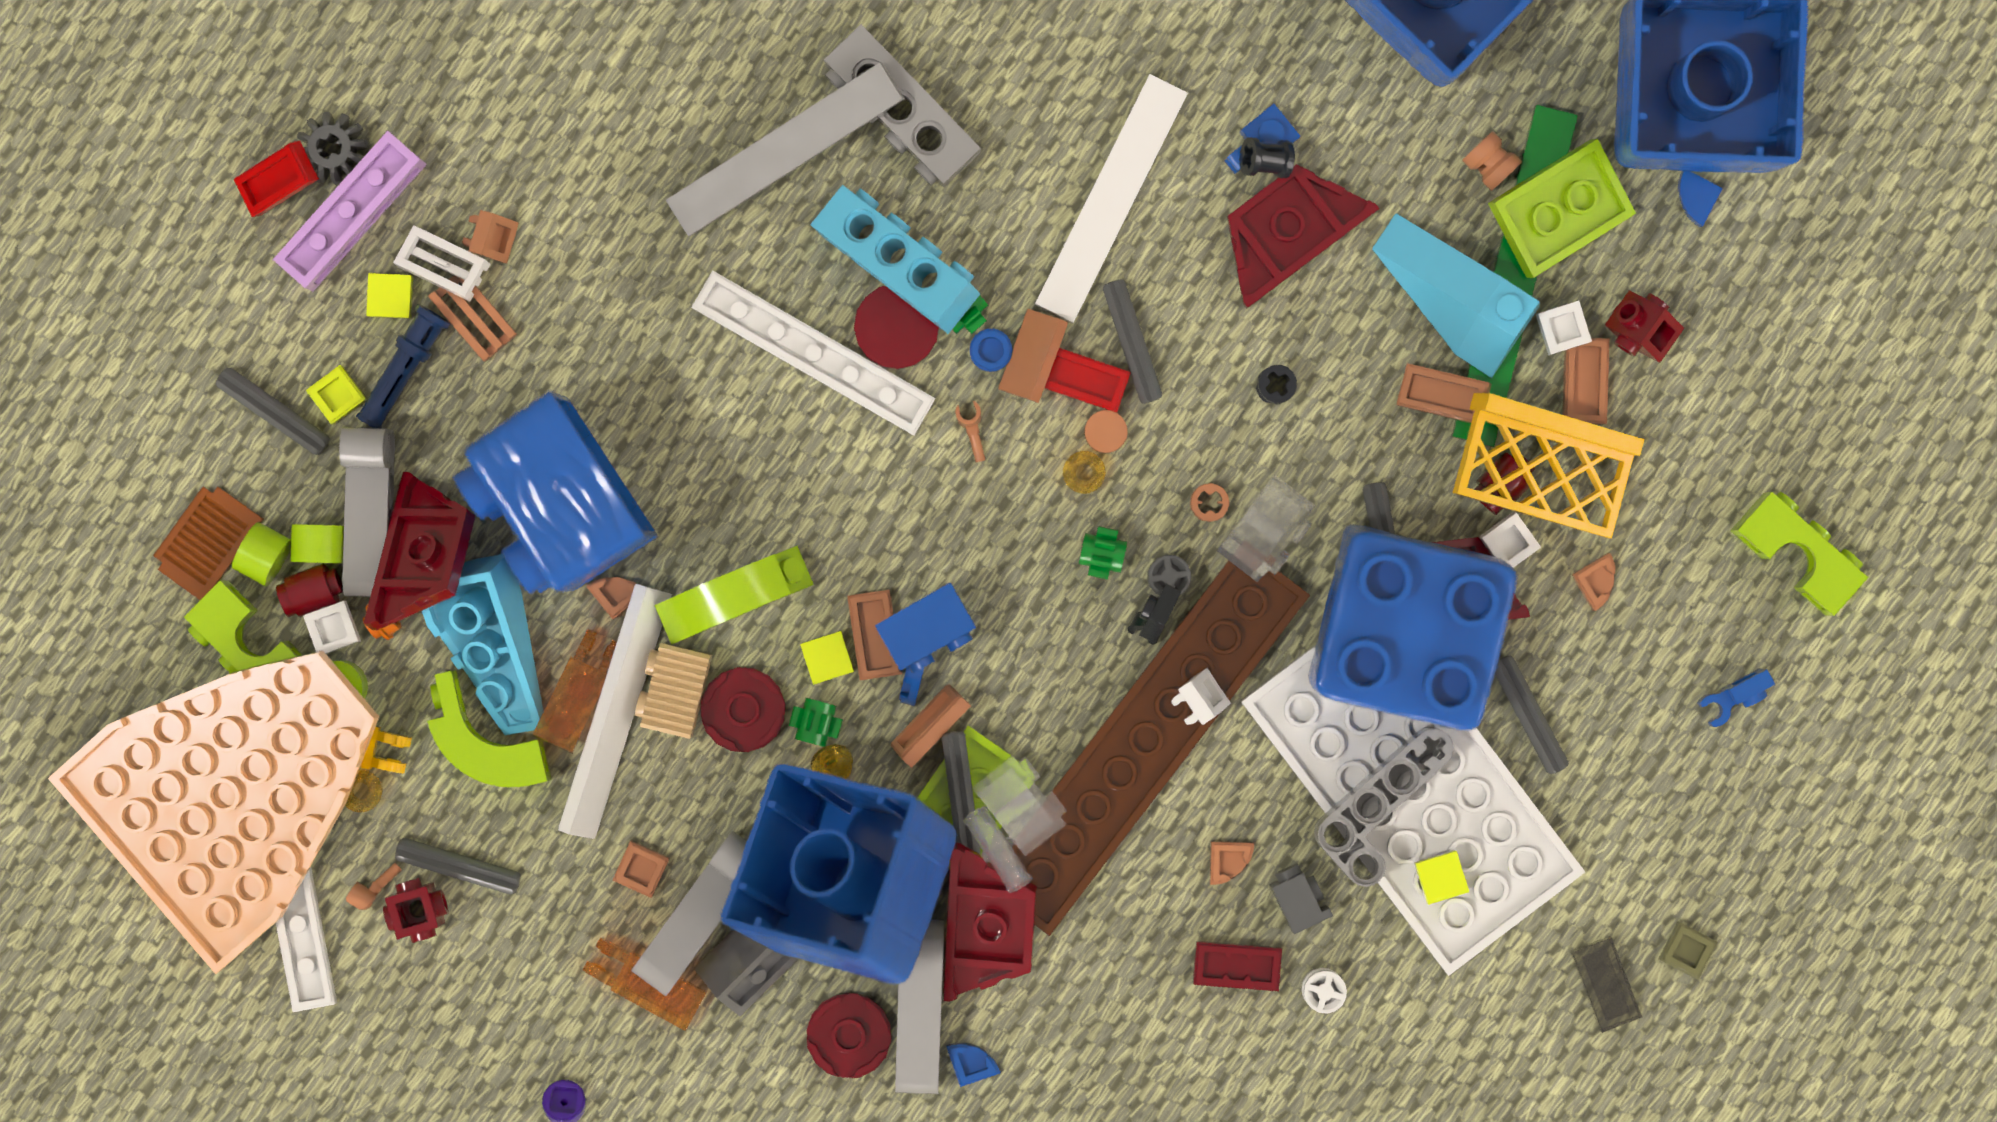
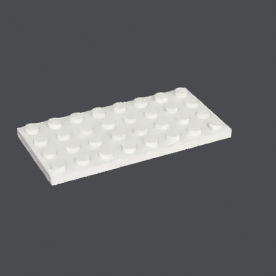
(1468, 806)

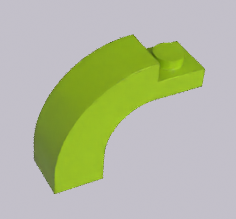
(734, 594)
(473, 754)

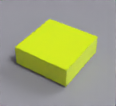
(389, 295)
(336, 394)
(827, 657)
(1441, 877)

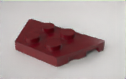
(1289, 227)
(420, 553)
(986, 926)

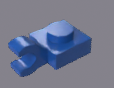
(1269, 128)
(1745, 690)

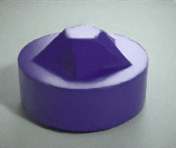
(564, 1101)

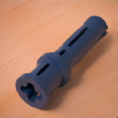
(412, 349)

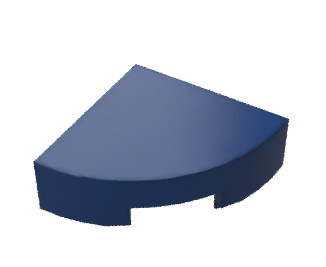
(1697, 196)
(910, 686)
(971, 1063)

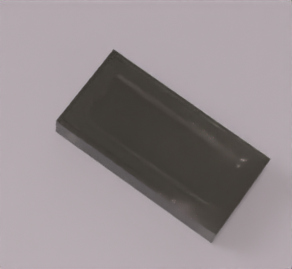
(1606, 984)

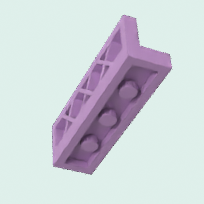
(349, 211)

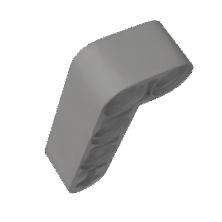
(368, 503)
(1388, 799)
(692, 919)
(921, 1018)

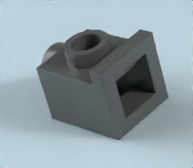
(1299, 899)

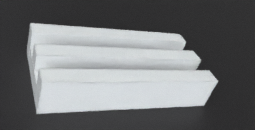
(471, 278)

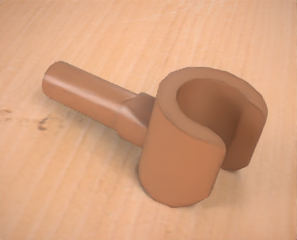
(973, 431)
(363, 897)

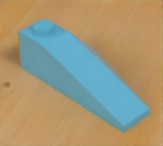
(1462, 299)
(491, 642)

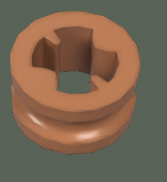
(1209, 489)

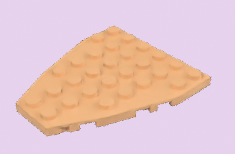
(225, 794)

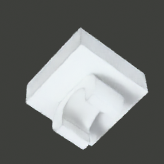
(1563, 328)
(1510, 540)
(332, 627)
(1203, 697)

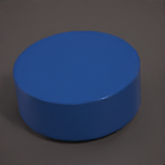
(990, 350)

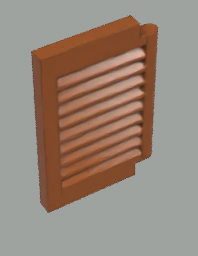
(205, 540)

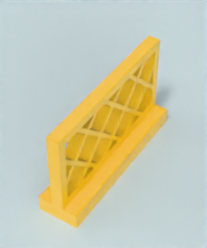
(1556, 428)

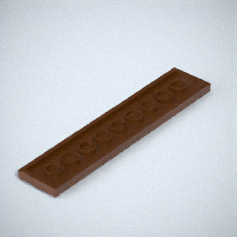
(1147, 734)

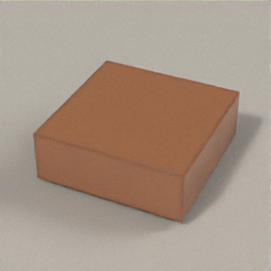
(641, 869)

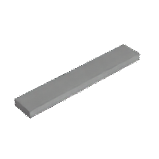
(785, 149)

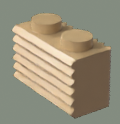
(674, 690)

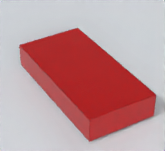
(276, 179)
(1088, 380)

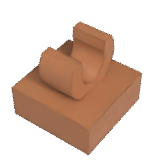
(492, 236)

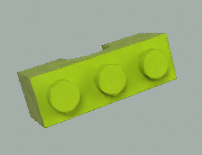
(1830, 574)
(220, 622)

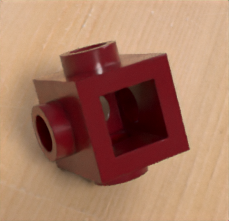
(1644, 326)
(401, 918)

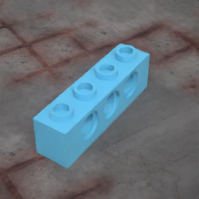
(941, 302)

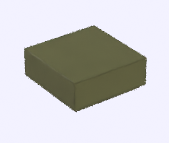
(1688, 950)

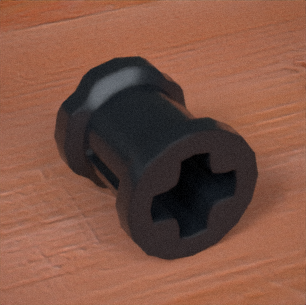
(1267, 157)
(1276, 371)

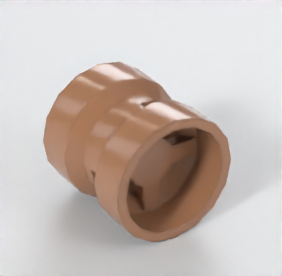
(1492, 161)

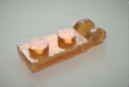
(574, 697)
(675, 1008)

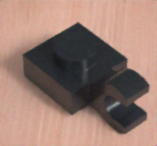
(1155, 614)

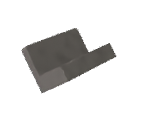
(741, 970)

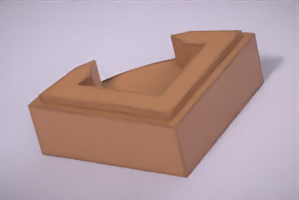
(1596, 580)
(612, 594)
(1228, 860)

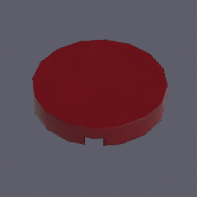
(893, 330)
(757, 704)
(857, 1023)

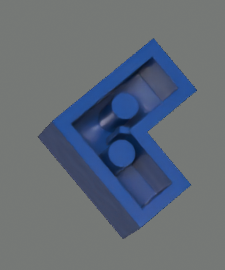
(925, 628)

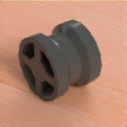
(1175, 573)

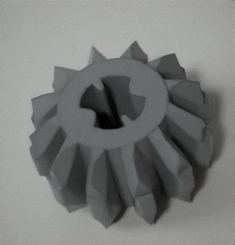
(328, 134)

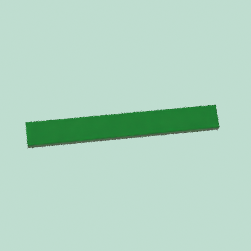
(1546, 142)

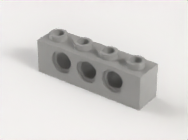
(957, 148)

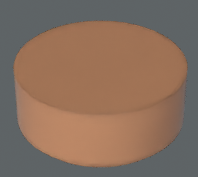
(1105, 431)

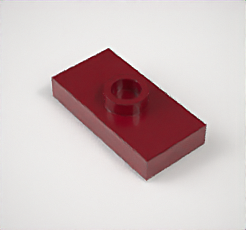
(1237, 966)

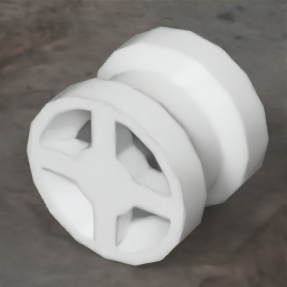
(1330, 993)

